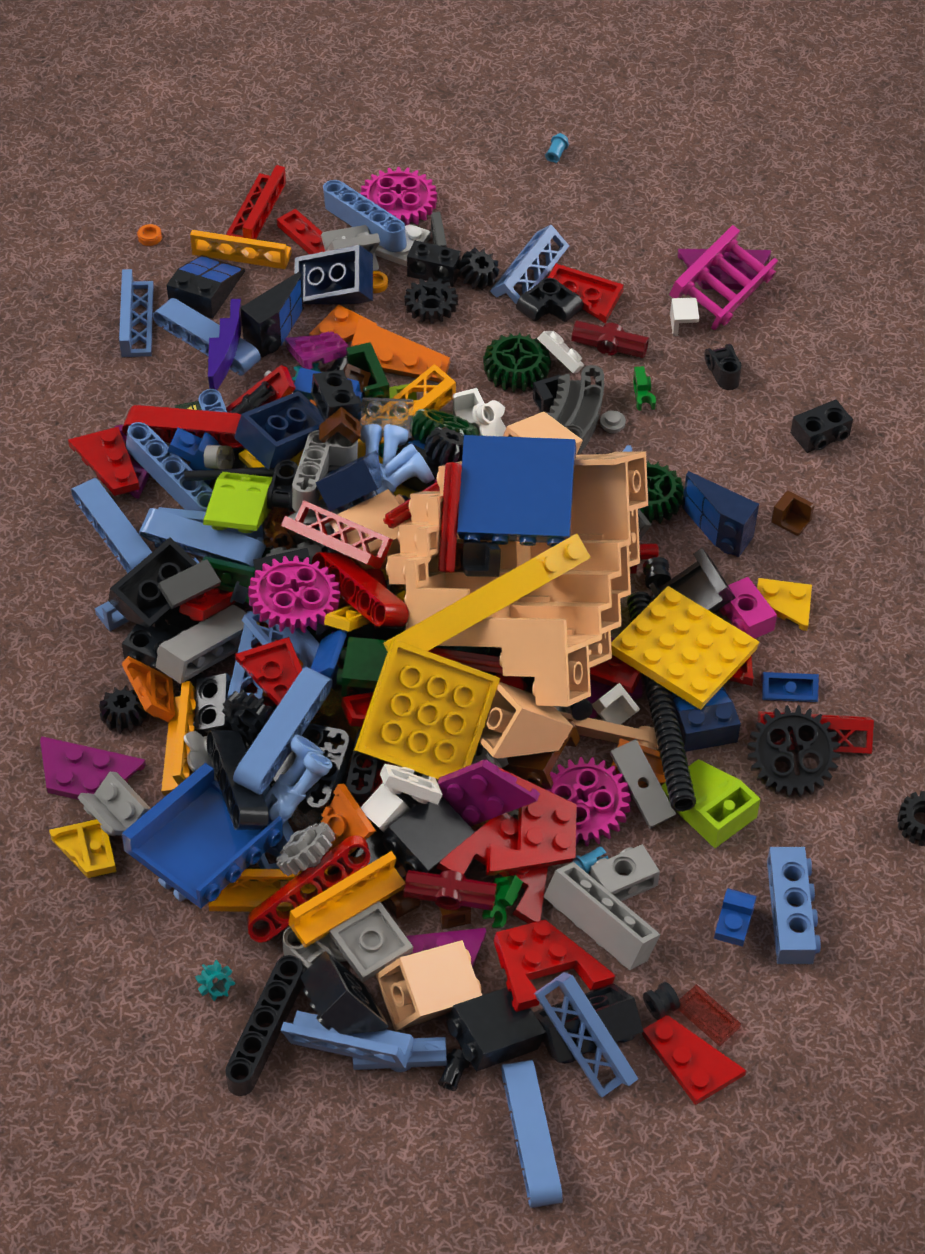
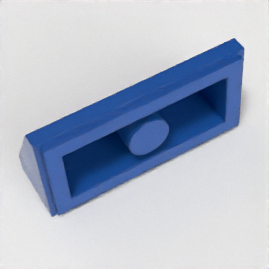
(328, 653)
(790, 686)

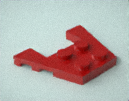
(502, 833)
(544, 834)
(540, 951)

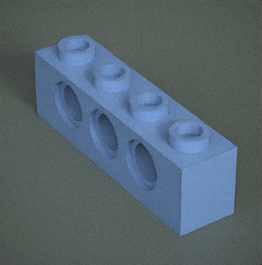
(789, 945)

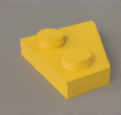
(788, 600)
(86, 847)

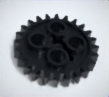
(819, 749)

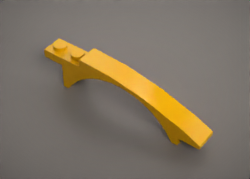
(495, 595)

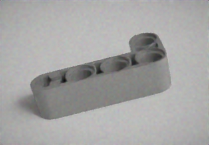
(315, 465)

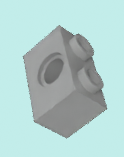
(636, 863)

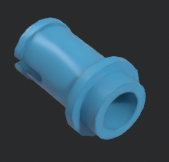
(558, 145)
(589, 859)

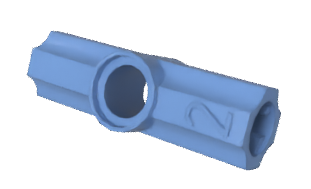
(423, 1053)

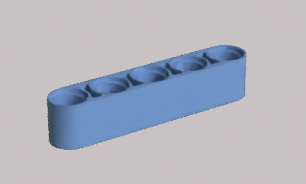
(360, 211)
(197, 329)
(166, 467)
(111, 523)
(200, 538)
(287, 720)
(532, 1132)

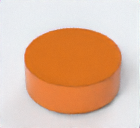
(149, 235)

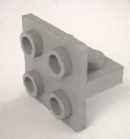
(351, 237)
(114, 804)

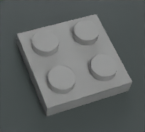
(370, 941)

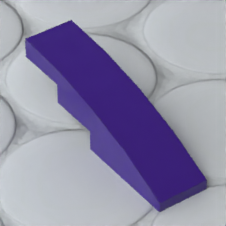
(224, 348)

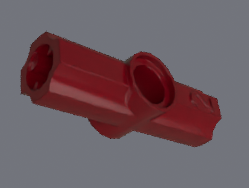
(610, 339)
(450, 890)

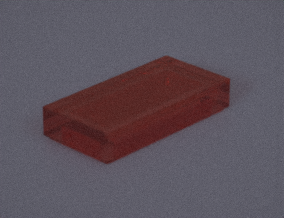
(708, 1015)

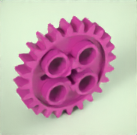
(402, 194)
(293, 594)
(598, 819)

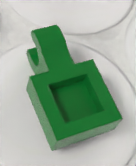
(641, 387)
(506, 895)

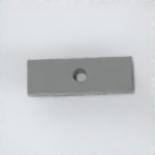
(635, 768)

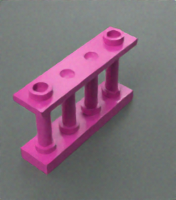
(715, 257)

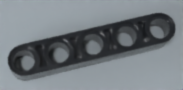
(244, 806)
(264, 1038)

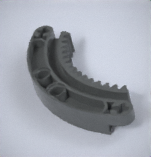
(579, 403)

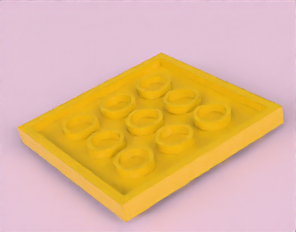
(683, 647)
(426, 712)

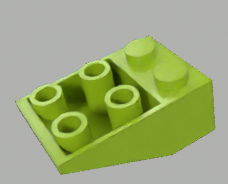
(238, 502)
(721, 805)

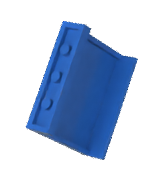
(516, 489)
(193, 840)

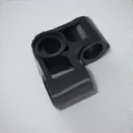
(551, 298)

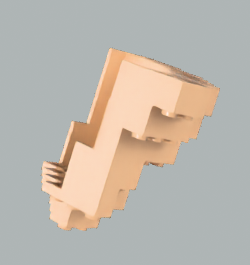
(565, 622)

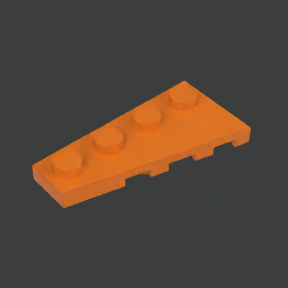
(399, 354)

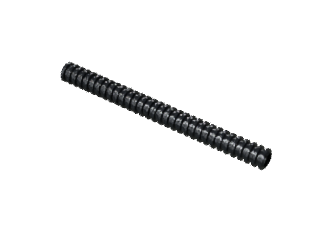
(666, 729)

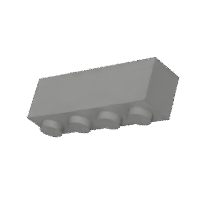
(201, 645)
(601, 915)

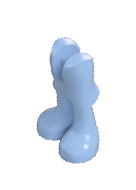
(393, 437)
(403, 467)
(309, 764)

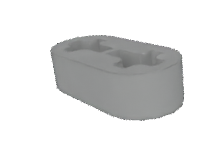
(218, 457)

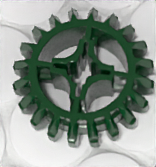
(501, 362)
(426, 420)
(658, 481)

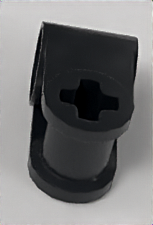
(724, 366)
(281, 486)

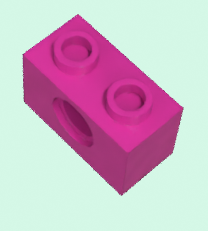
(749, 609)

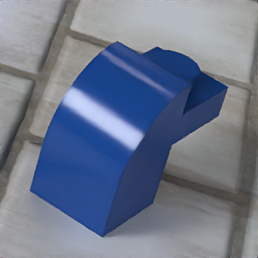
(191, 448)
(735, 917)

